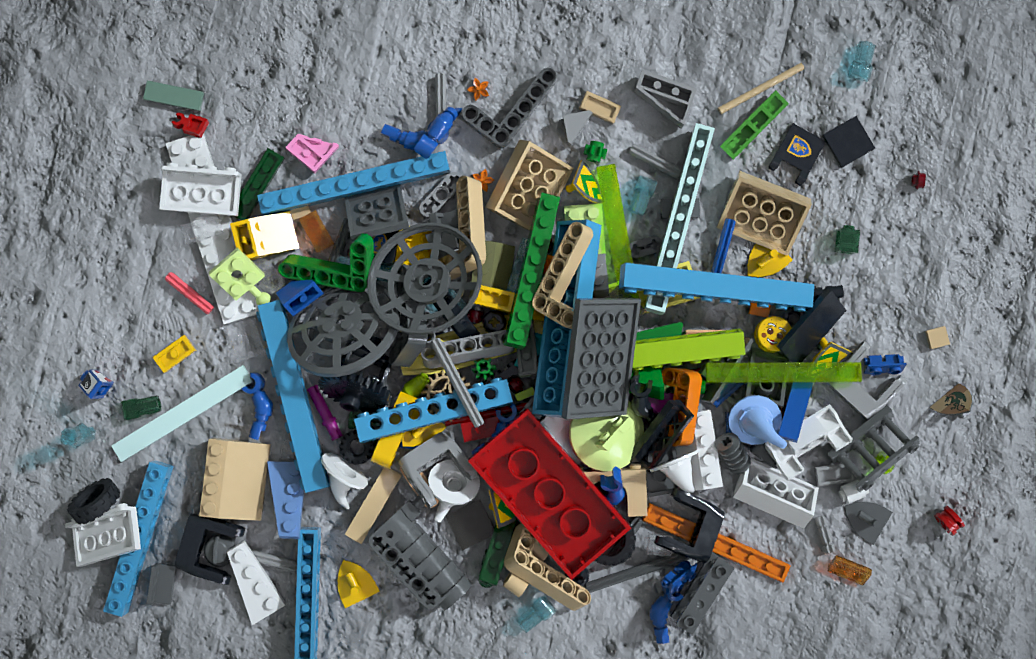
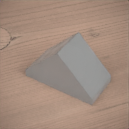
(574, 124)

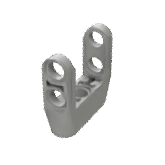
(857, 397)
(427, 455)

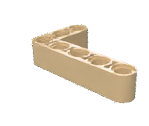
(469, 222)
(556, 280)
(539, 574)

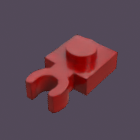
(192, 125)

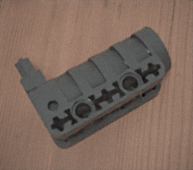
(421, 556)

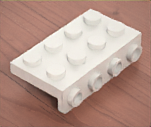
(200, 189)
(106, 536)

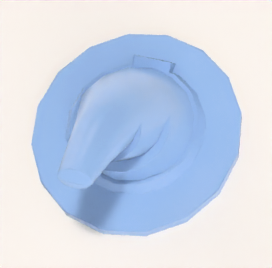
(756, 421)

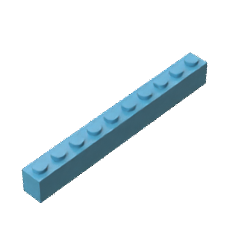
(353, 183)
(716, 286)
(294, 398)

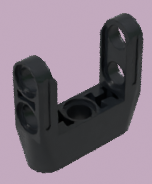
(705, 530)
(193, 542)

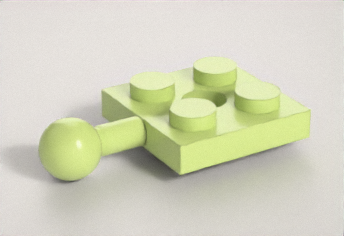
(239, 286)

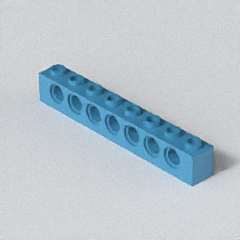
(366, 433)
(131, 564)
(307, 593)

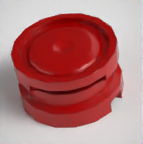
(949, 520)

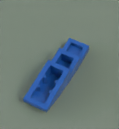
(795, 411)

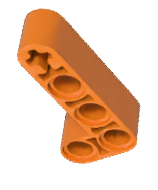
(687, 389)

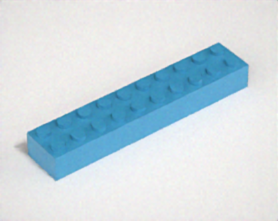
(555, 337)

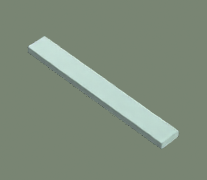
(182, 413)

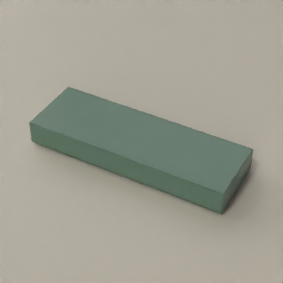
(173, 95)

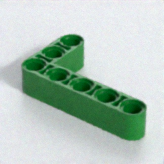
(334, 273)

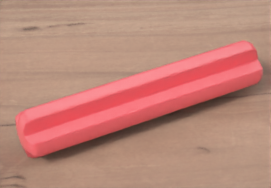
(189, 293)

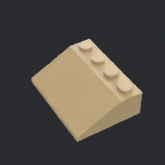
(523, 180)
(765, 212)
(234, 479)

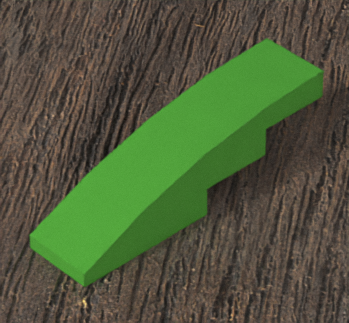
(754, 124)

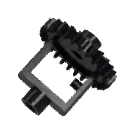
(354, 390)

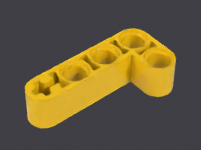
(387, 446)

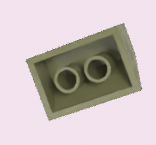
(497, 266)

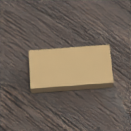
(600, 107)

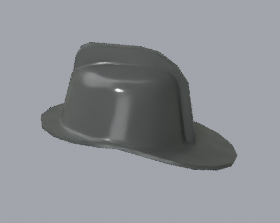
(216, 548)

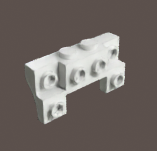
(815, 429)

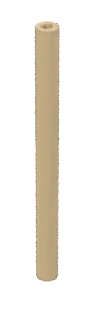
(761, 88)

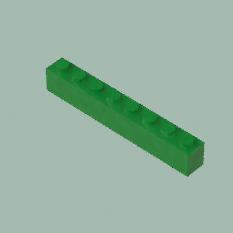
(531, 271)

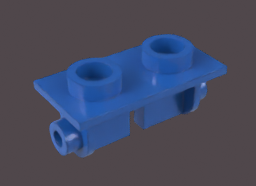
(893, 364)
(684, 572)

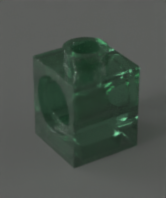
(847, 240)

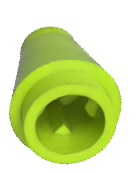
(416, 385)

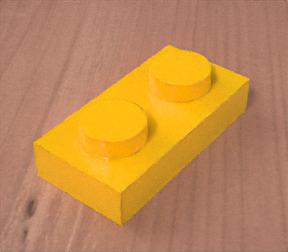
(174, 354)

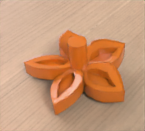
(479, 89)
(484, 179)

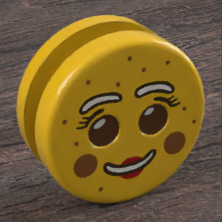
(770, 333)

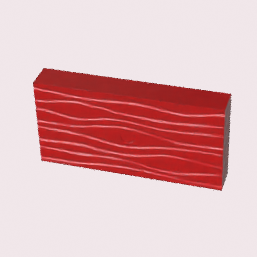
(549, 493)

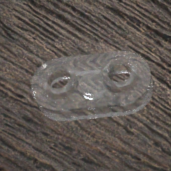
(270, 274)

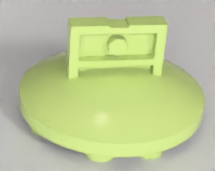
(606, 440)

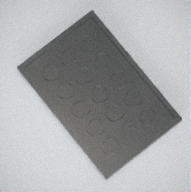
(600, 357)

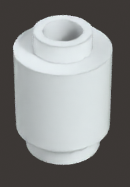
(850, 493)

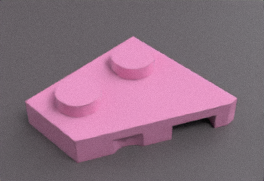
(311, 151)

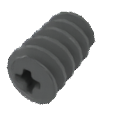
(733, 453)

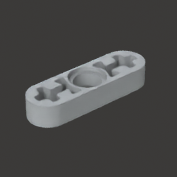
(428, 202)

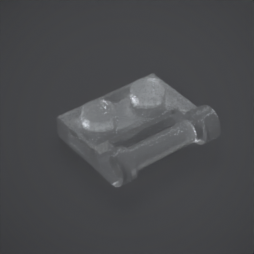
(238, 341)

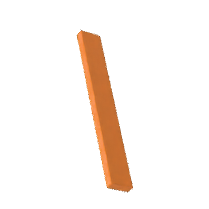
(723, 546)

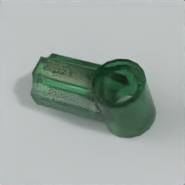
(136, 407)

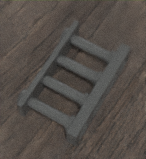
(869, 430)
(702, 593)

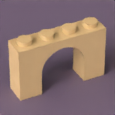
(635, 487)

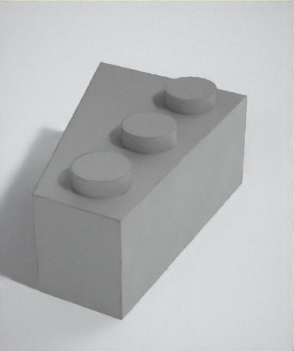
(666, 96)

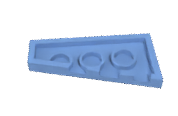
(286, 498)

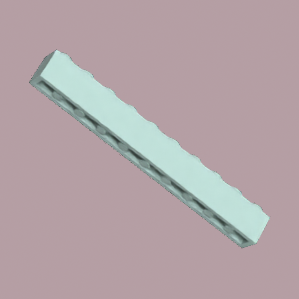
(682, 208)

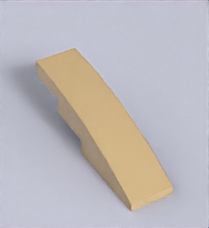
(373, 505)

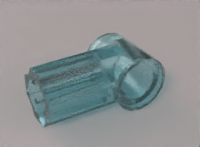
(861, 66)
(643, 191)
(540, 610)

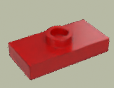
(471, 433)

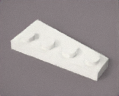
(254, 584)

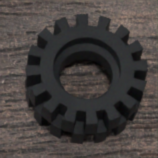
(351, 457)

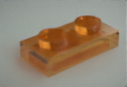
(316, 231)
(849, 570)

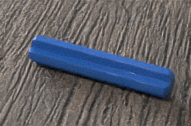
(723, 245)

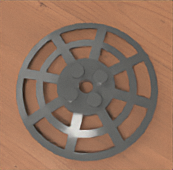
(420, 270)
(340, 333)

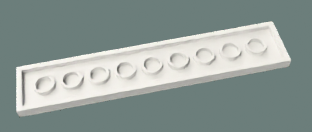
(214, 249)

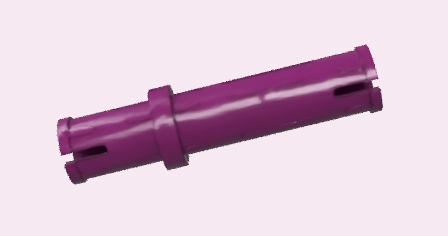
(324, 412)

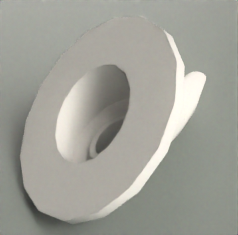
(679, 471)
(342, 477)
(450, 487)

